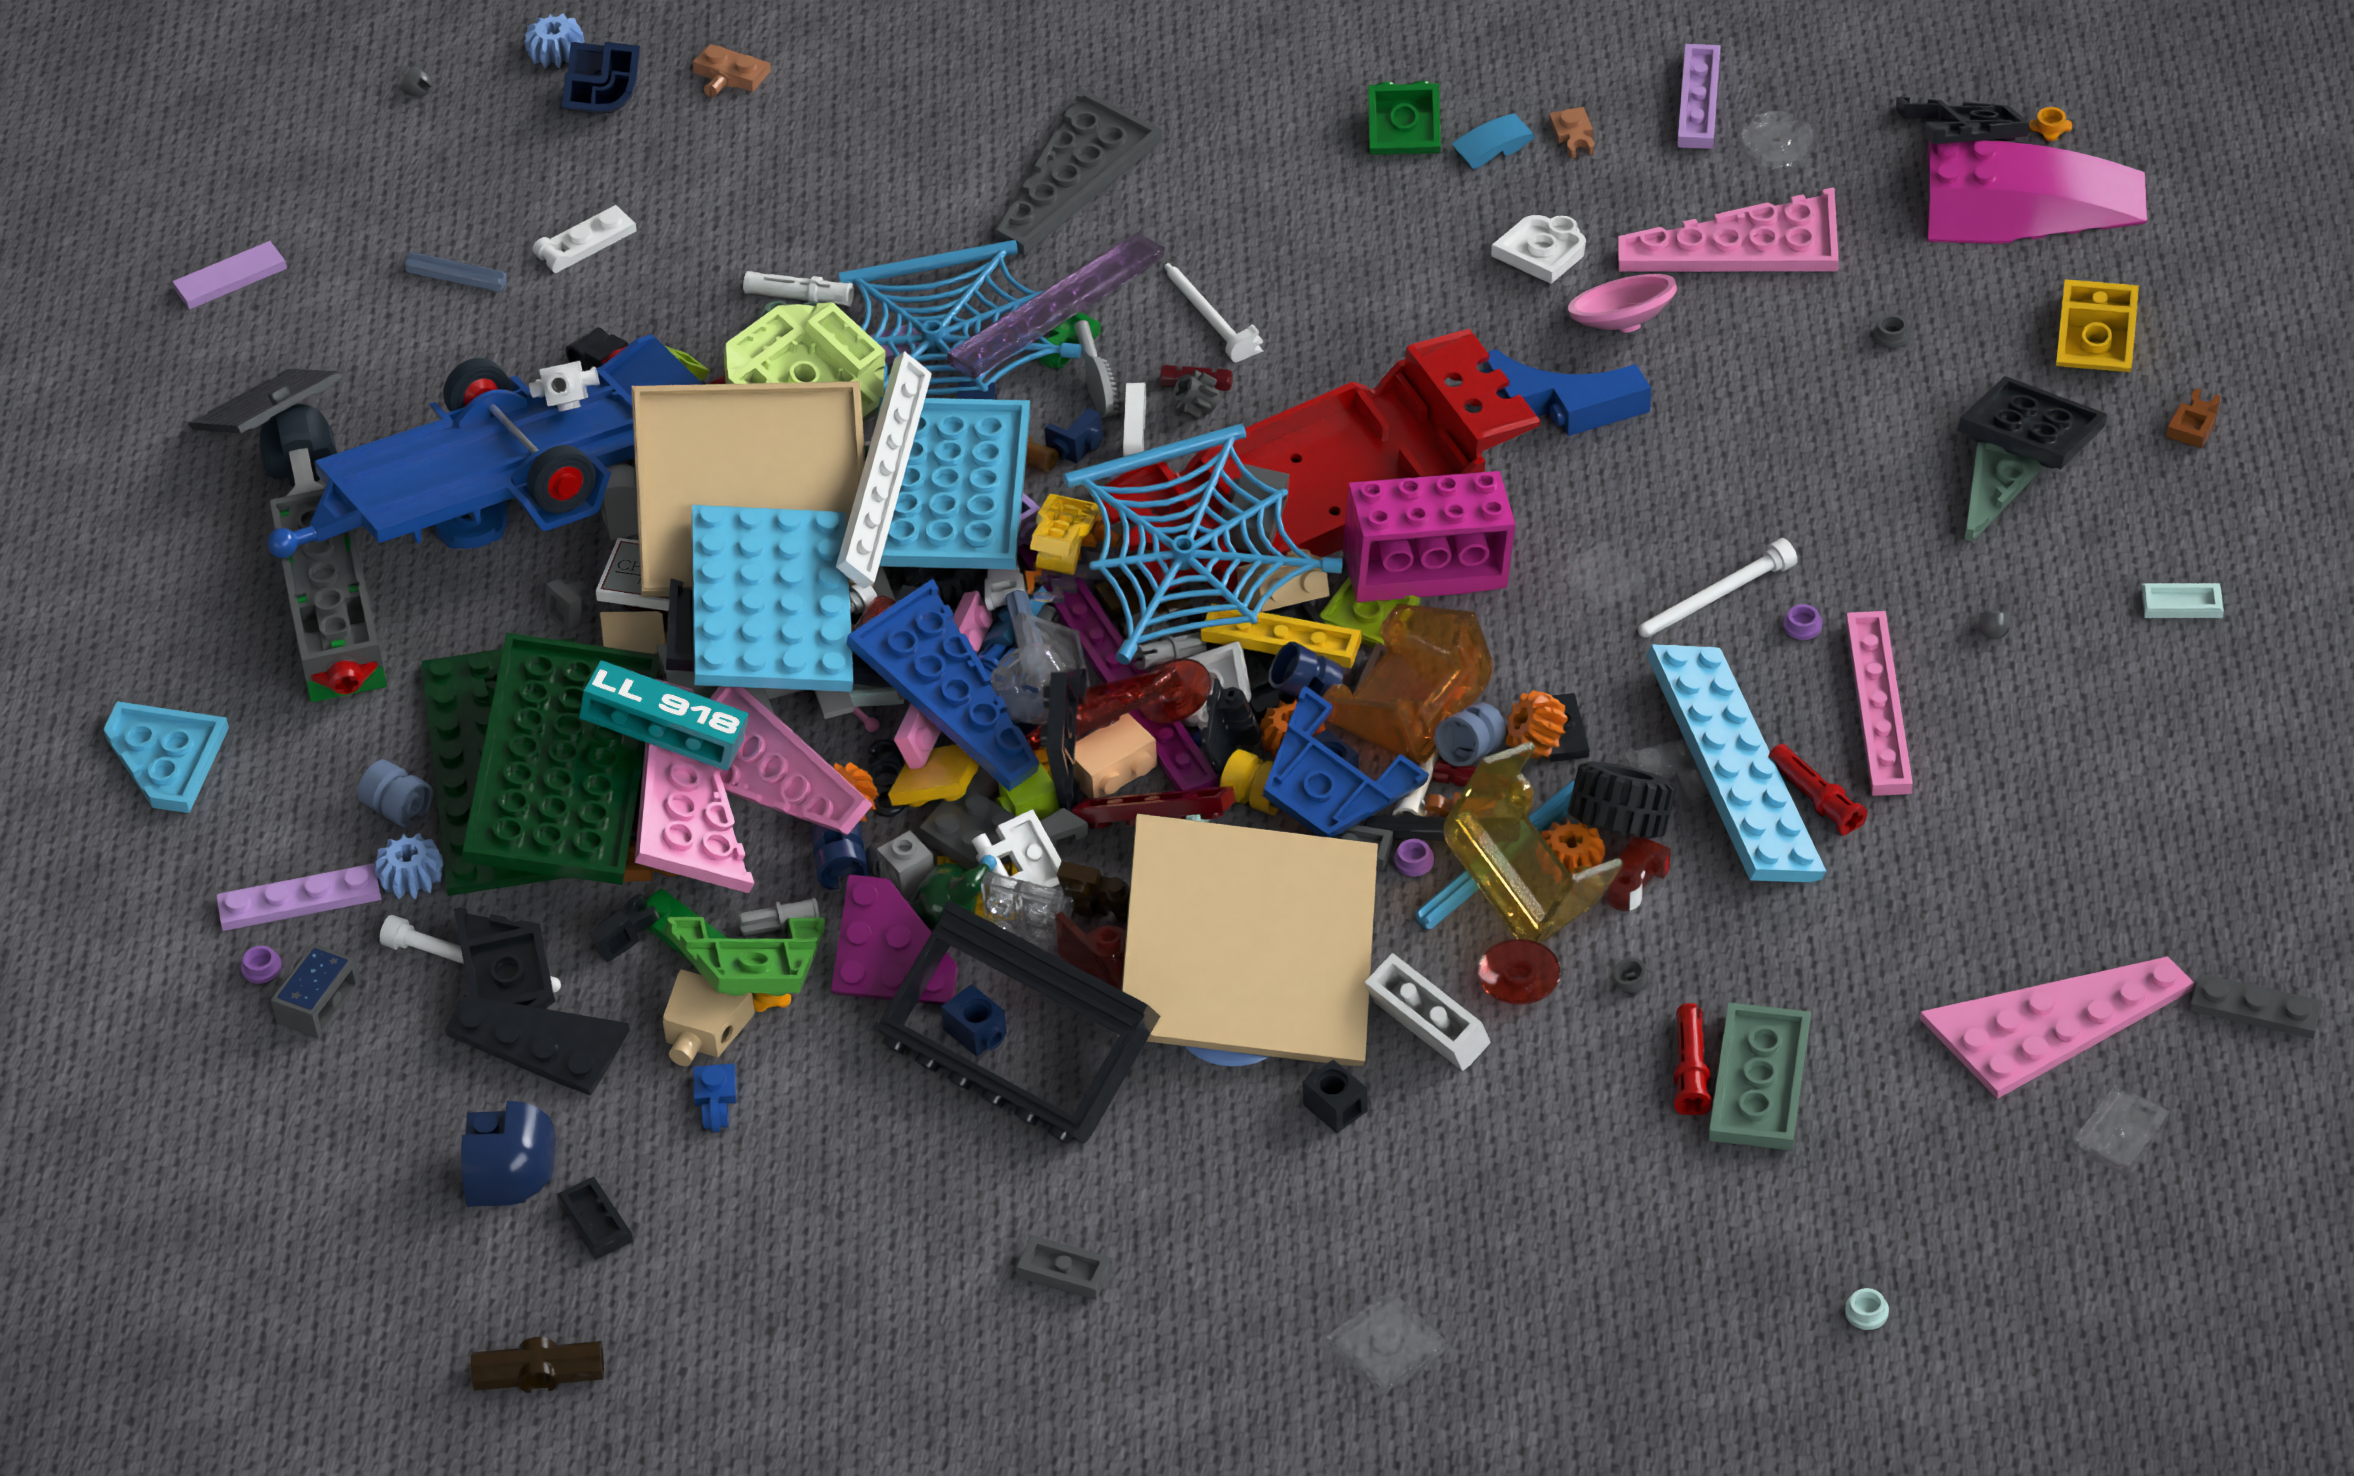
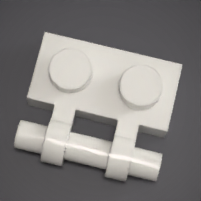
(1028, 848)

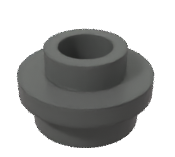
(1892, 331)

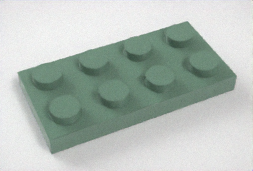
(1760, 1076)

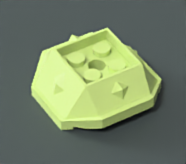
(808, 346)

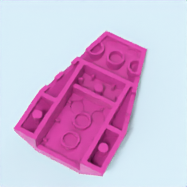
(2026, 191)

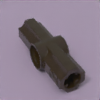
(537, 1365)

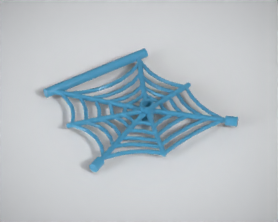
(937, 333)
(1184, 547)

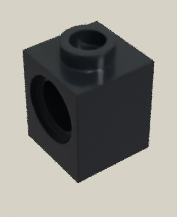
(1334, 1096)

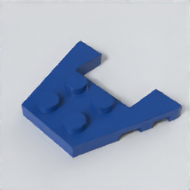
(1323, 787)

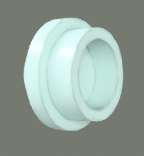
(1867, 1309)

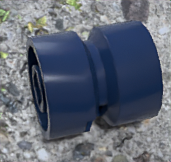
(1300, 667)
(838, 855)

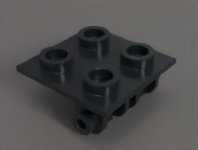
(1228, 725)

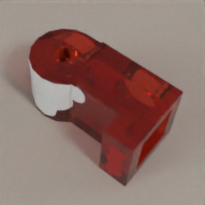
(1640, 862)

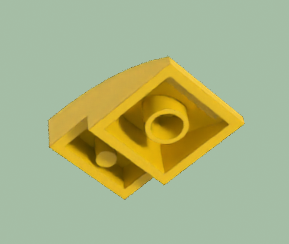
(2097, 325)

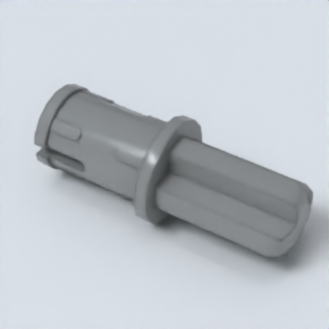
(1169, 649)
(776, 917)

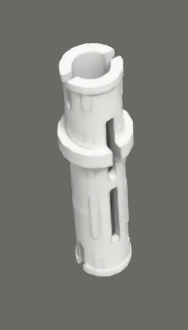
(798, 288)

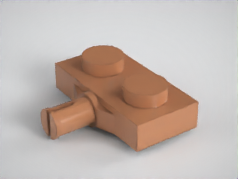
(729, 69)

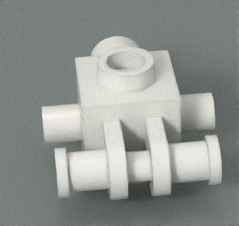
(564, 385)

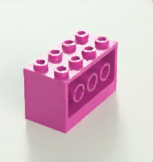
(1428, 536)

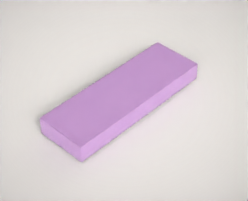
(229, 275)

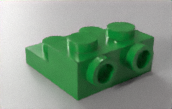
(1404, 118)

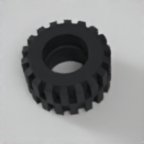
(1621, 799)

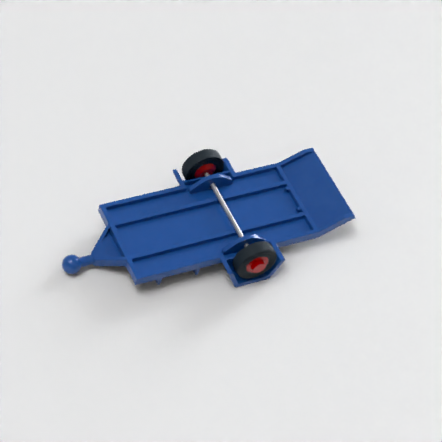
(488, 451)

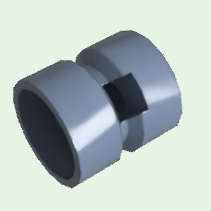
(1470, 734)
(393, 793)

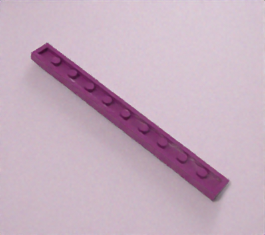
(1100, 642)

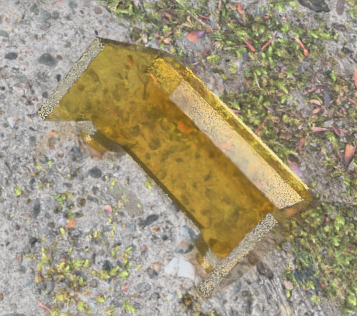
(1511, 858)

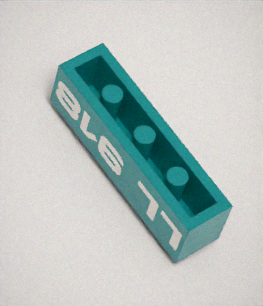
(663, 715)

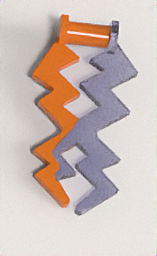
(1067, 582)

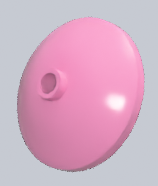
(1623, 302)

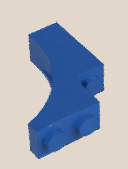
(1575, 400)

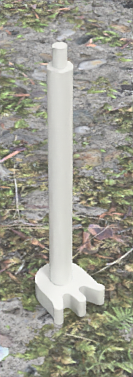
(1238, 345)

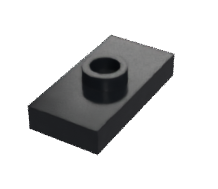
(1574, 742)
(594, 1218)

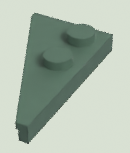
(1994, 484)

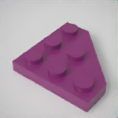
(880, 944)

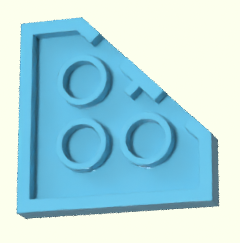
(165, 751)

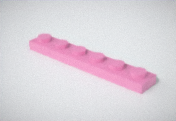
(1879, 703)
(917, 733)

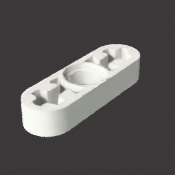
(1134, 418)

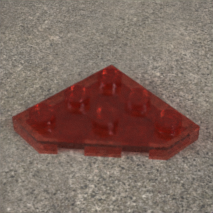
(1115, 698)

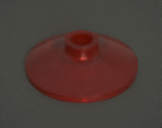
(1185, 696)
(1519, 959)

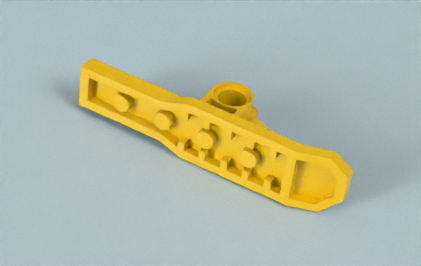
(1060, 531)

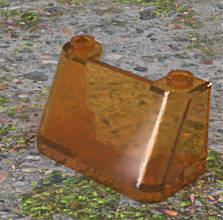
(1430, 672)

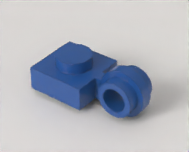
(714, 1091)

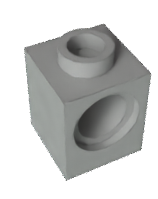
(905, 863)

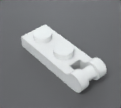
(584, 239)

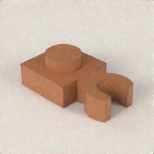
(1574, 128)

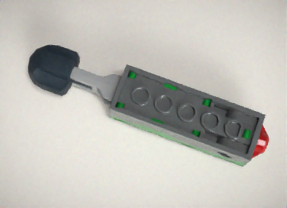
(325, 576)

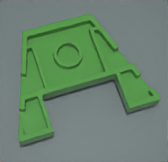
(750, 964)

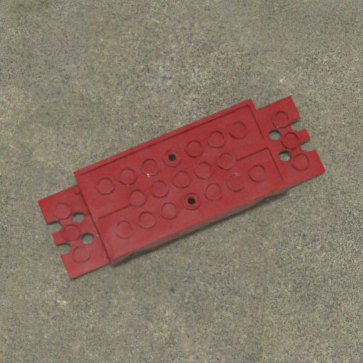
(1349, 435)

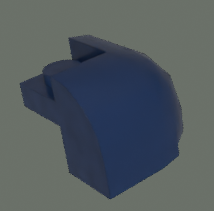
(600, 77)
(506, 1155)

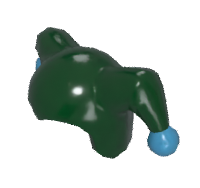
(949, 883)

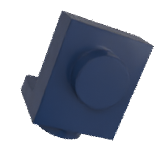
(1081, 436)

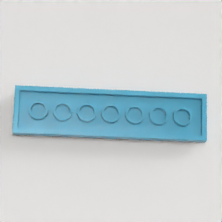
(1735, 764)

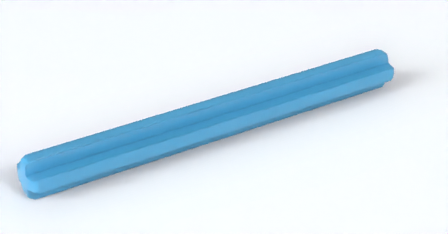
(1464, 885)

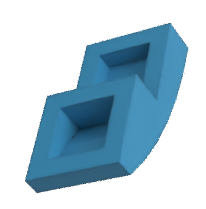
(1499, 135)

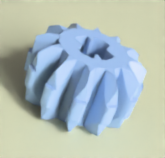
(551, 39)
(409, 865)

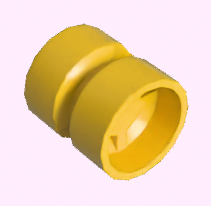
(1248, 779)

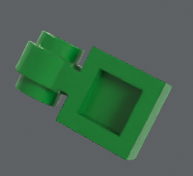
(1066, 334)

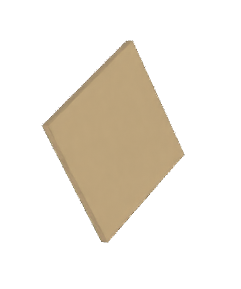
(738, 449)
(1251, 938)

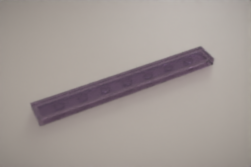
(1054, 305)

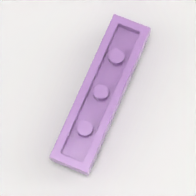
(1699, 96)
(298, 897)

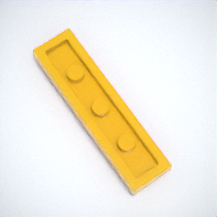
(1275, 631)

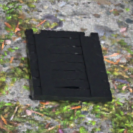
(265, 400)

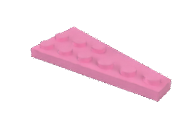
(1745, 239)
(785, 772)
(688, 820)
(2036, 1028)

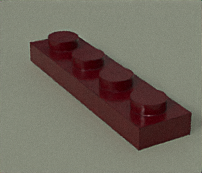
(1173, 804)

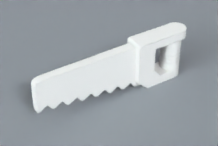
(1000, 583)

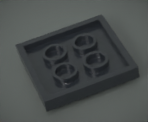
(2032, 422)

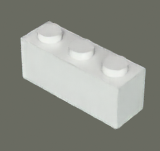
(1427, 1012)

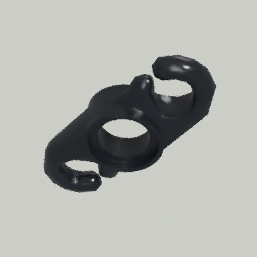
(891, 764)

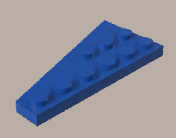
(941, 675)

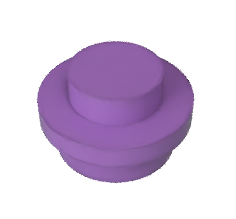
(1802, 622)
(1413, 858)
(260, 965)

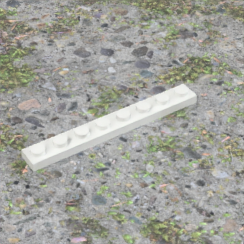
(883, 471)

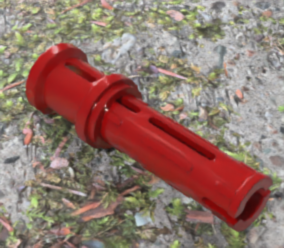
(1826, 797)
(1691, 1073)

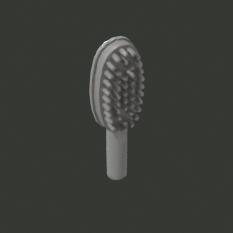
(1096, 373)

